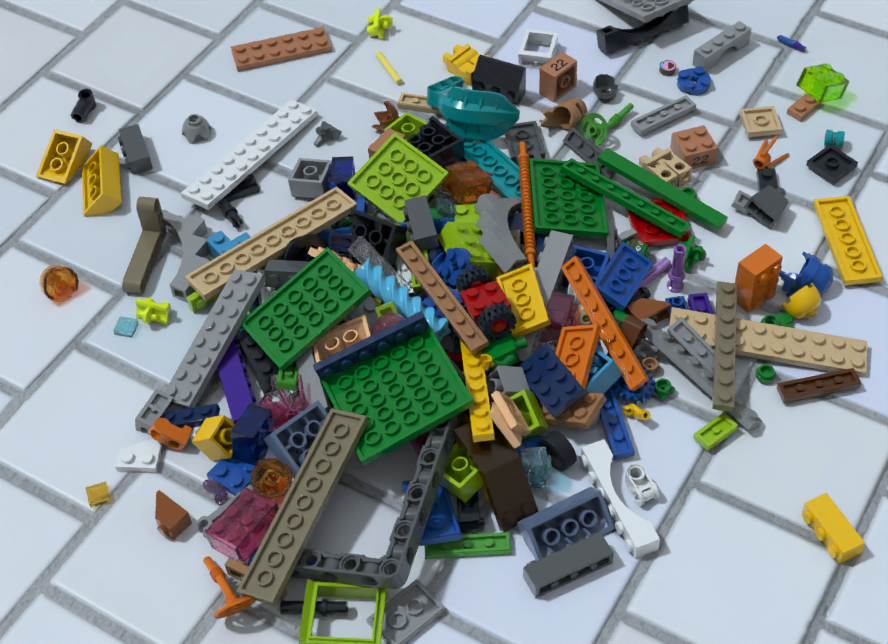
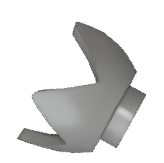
(194, 126)

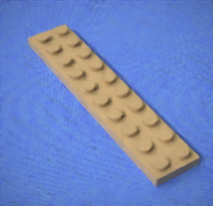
(271, 242)
(783, 343)

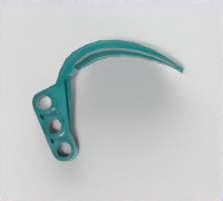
(472, 112)

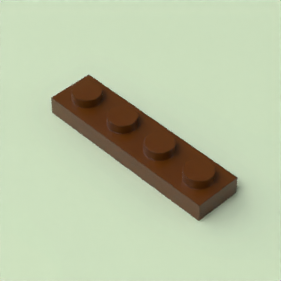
(818, 385)

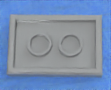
(409, 613)

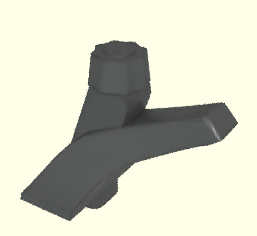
(325, 132)

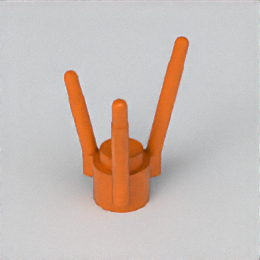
(763, 158)

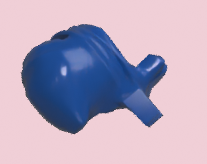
(811, 272)

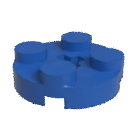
(686, 80)
(455, 258)

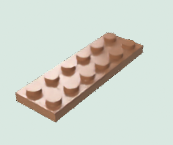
(281, 49)

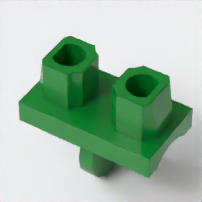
(693, 253)

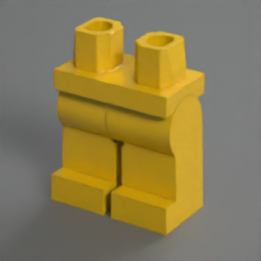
(462, 62)

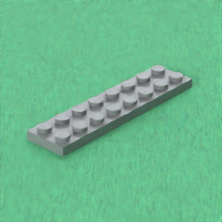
(214, 338)

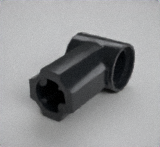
(84, 105)

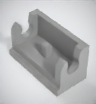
(152, 410)

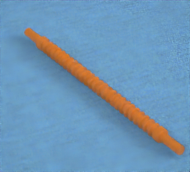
(527, 208)

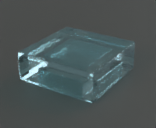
(126, 327)

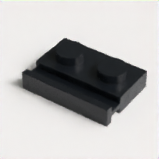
(245, 188)

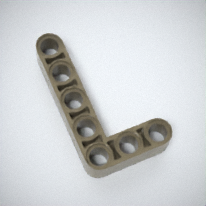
(148, 245)

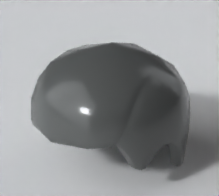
(604, 86)

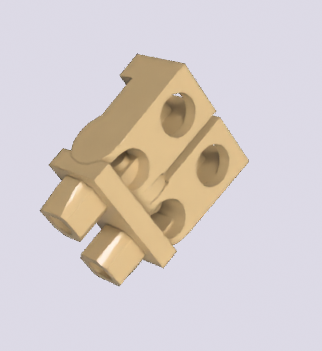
(667, 167)

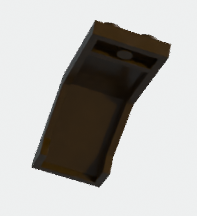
(502, 475)

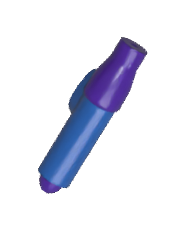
(793, 43)

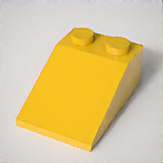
(63, 156)

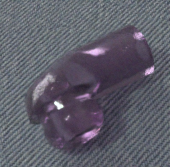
(221, 494)

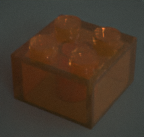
(467, 181)

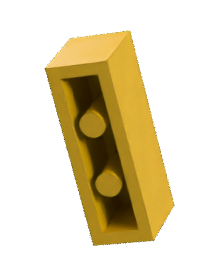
(832, 528)

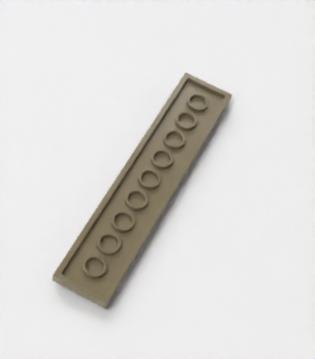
(302, 507)

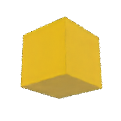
(215, 438)

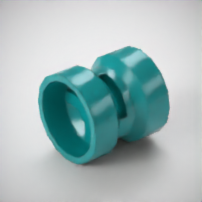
(838, 138)

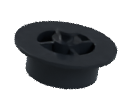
(298, 247)

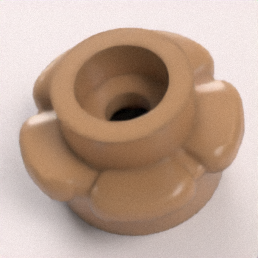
(652, 363)

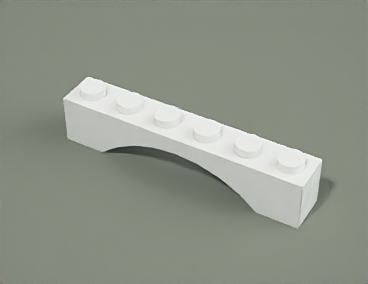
(637, 532)

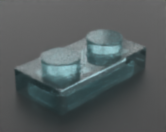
(444, 203)

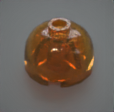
(58, 282)
(271, 479)

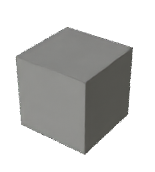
(506, 380)

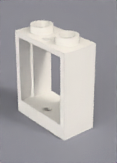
(527, 58)

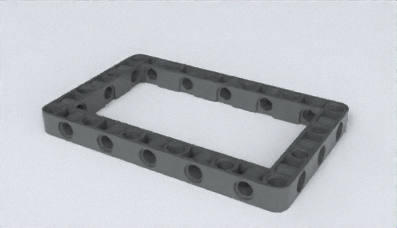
(394, 567)

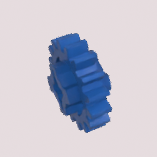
(637, 395)

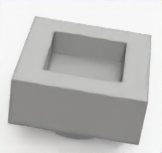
(740, 200)
(626, 235)

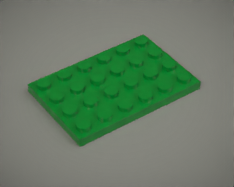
(564, 202)
(305, 308)

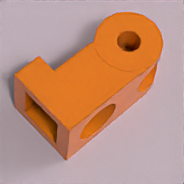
(169, 434)

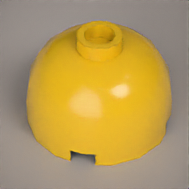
(803, 302)

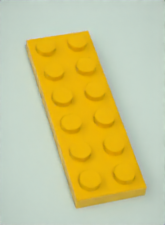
(847, 241)

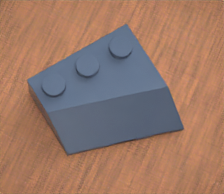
(294, 438)

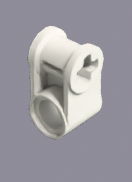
(642, 487)

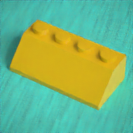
(101, 182)

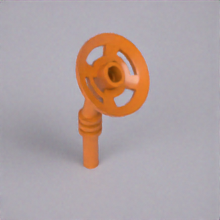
(232, 602)

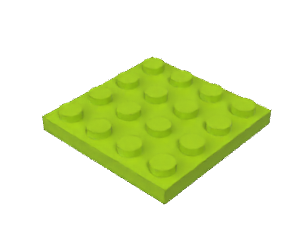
(395, 175)

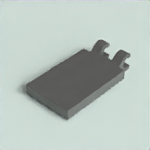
(528, 133)

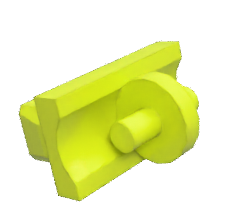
(378, 24)
(152, 311)

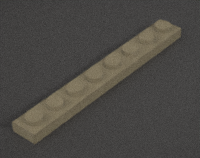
(724, 347)

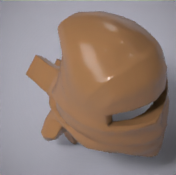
(565, 114)

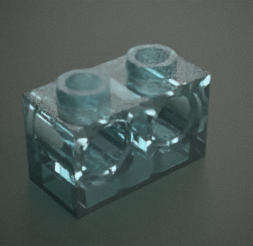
(536, 466)

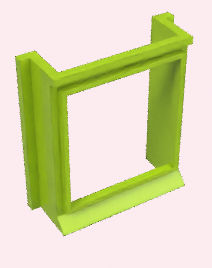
(316, 589)

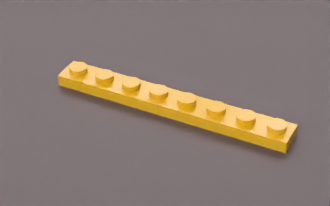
(477, 387)

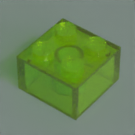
(823, 82)

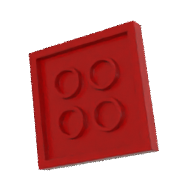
(651, 233)

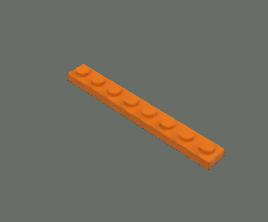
(610, 332)

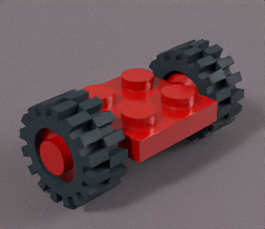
(486, 302)

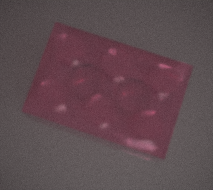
(242, 525)

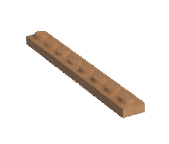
(442, 297)

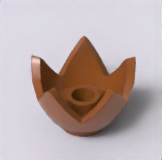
(386, 117)

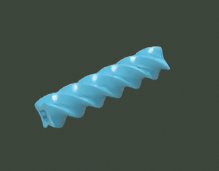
(386, 290)

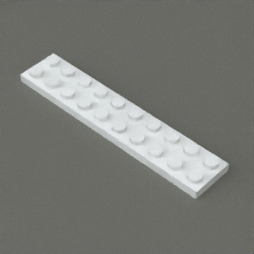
(249, 154)

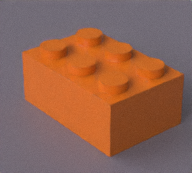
(757, 277)

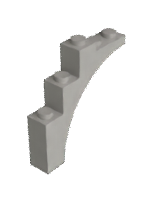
(495, 230)
(190, 235)

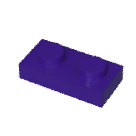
(700, 303)

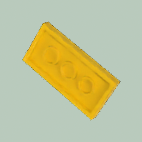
(525, 299)

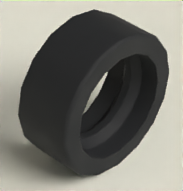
(560, 449)

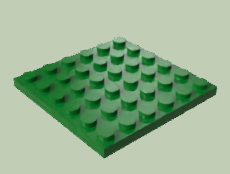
(400, 393)

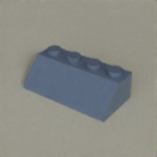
(566, 522)

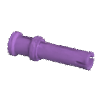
(677, 274)

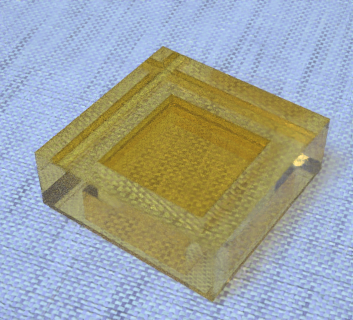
(98, 494)

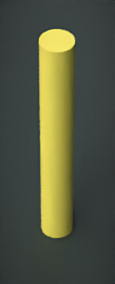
(389, 68)

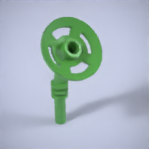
(595, 130)

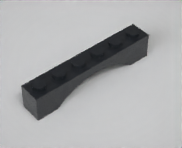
(614, 38)

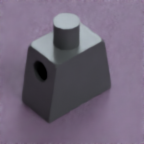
(767, 205)

